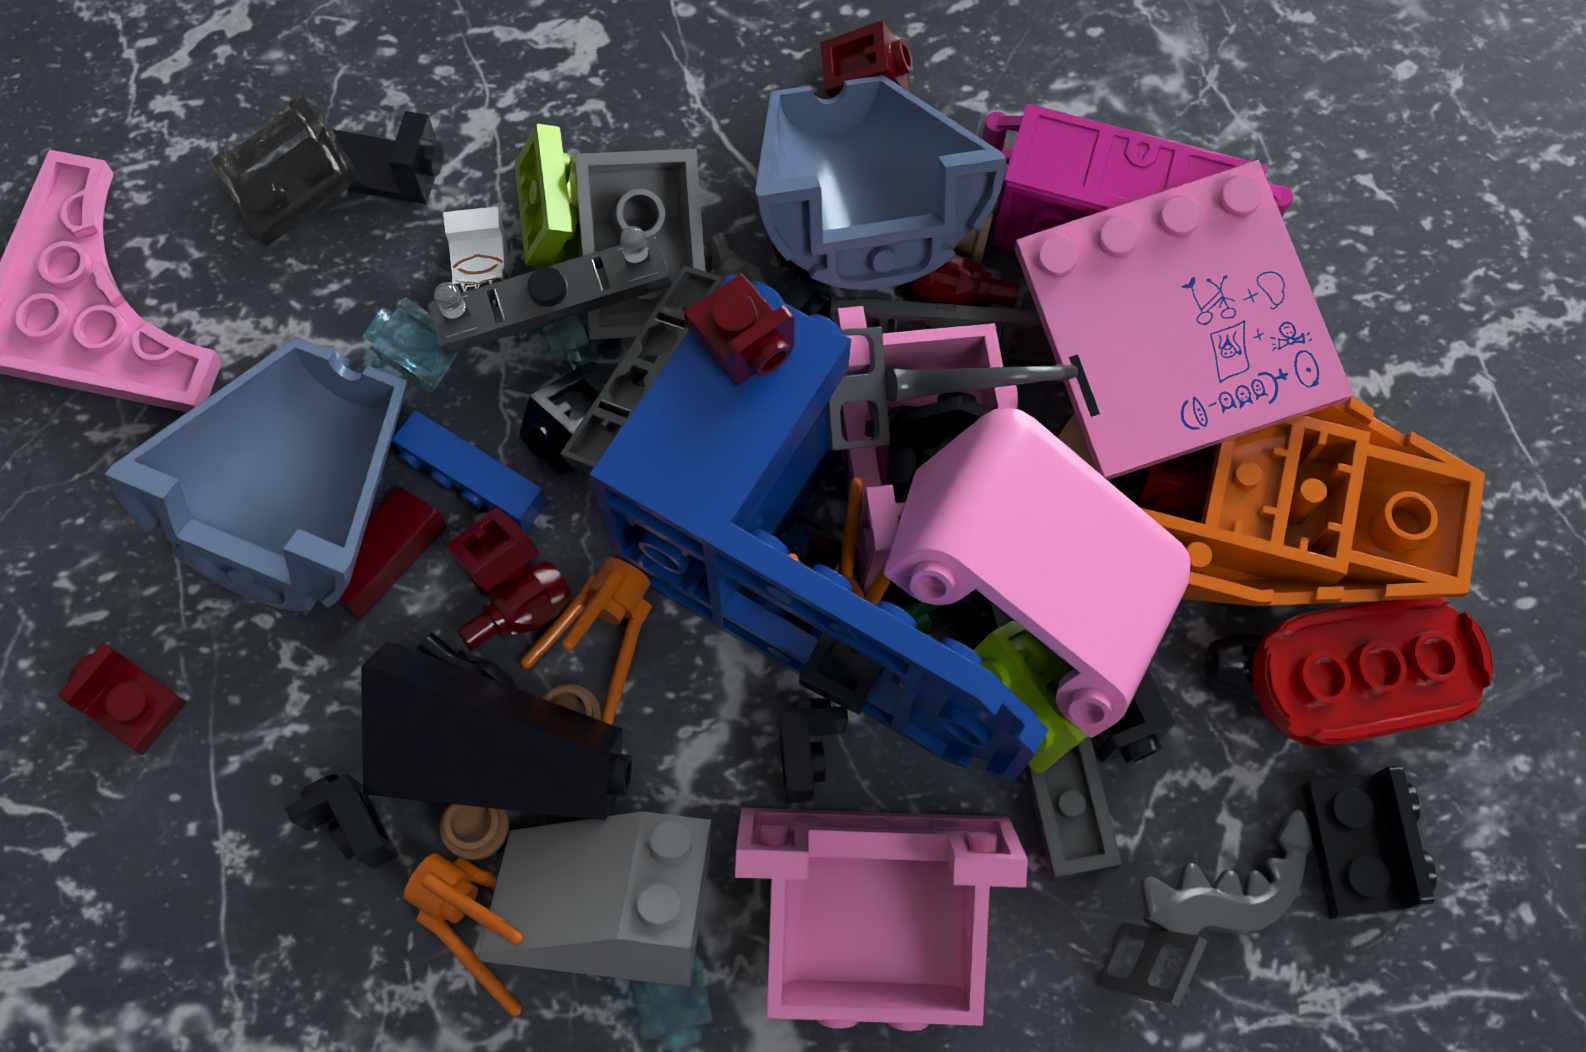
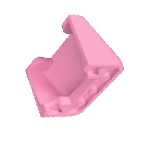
(1048, 547)

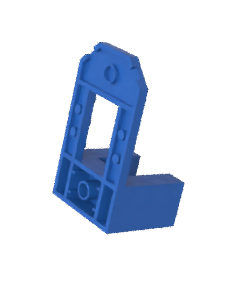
(710, 485)

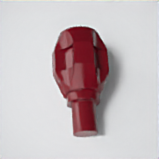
(965, 284)
(519, 605)

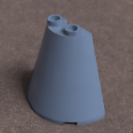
(871, 183)
(270, 475)

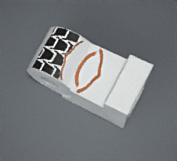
(477, 249)

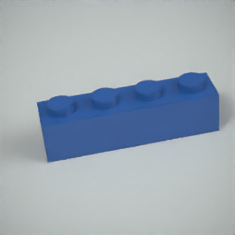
(468, 470)

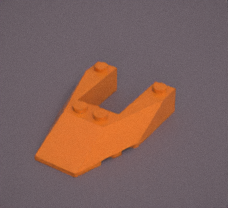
(1332, 515)

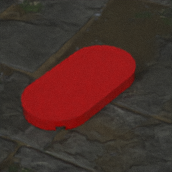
(1371, 670)

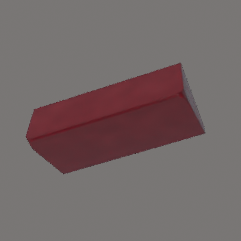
(390, 545)

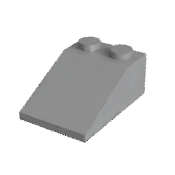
(640, 190)
(604, 897)

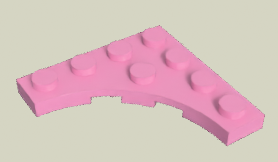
(64, 311)

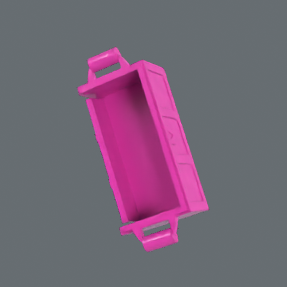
(1080, 167)

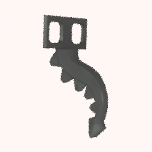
(899, 384)
(1197, 906)

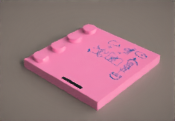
(1182, 320)

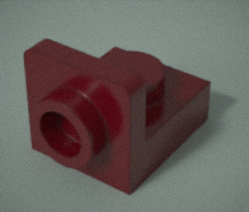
(865, 54)
(742, 330)
(1178, 485)
(492, 550)
(121, 698)

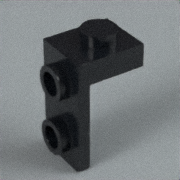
(399, 167)

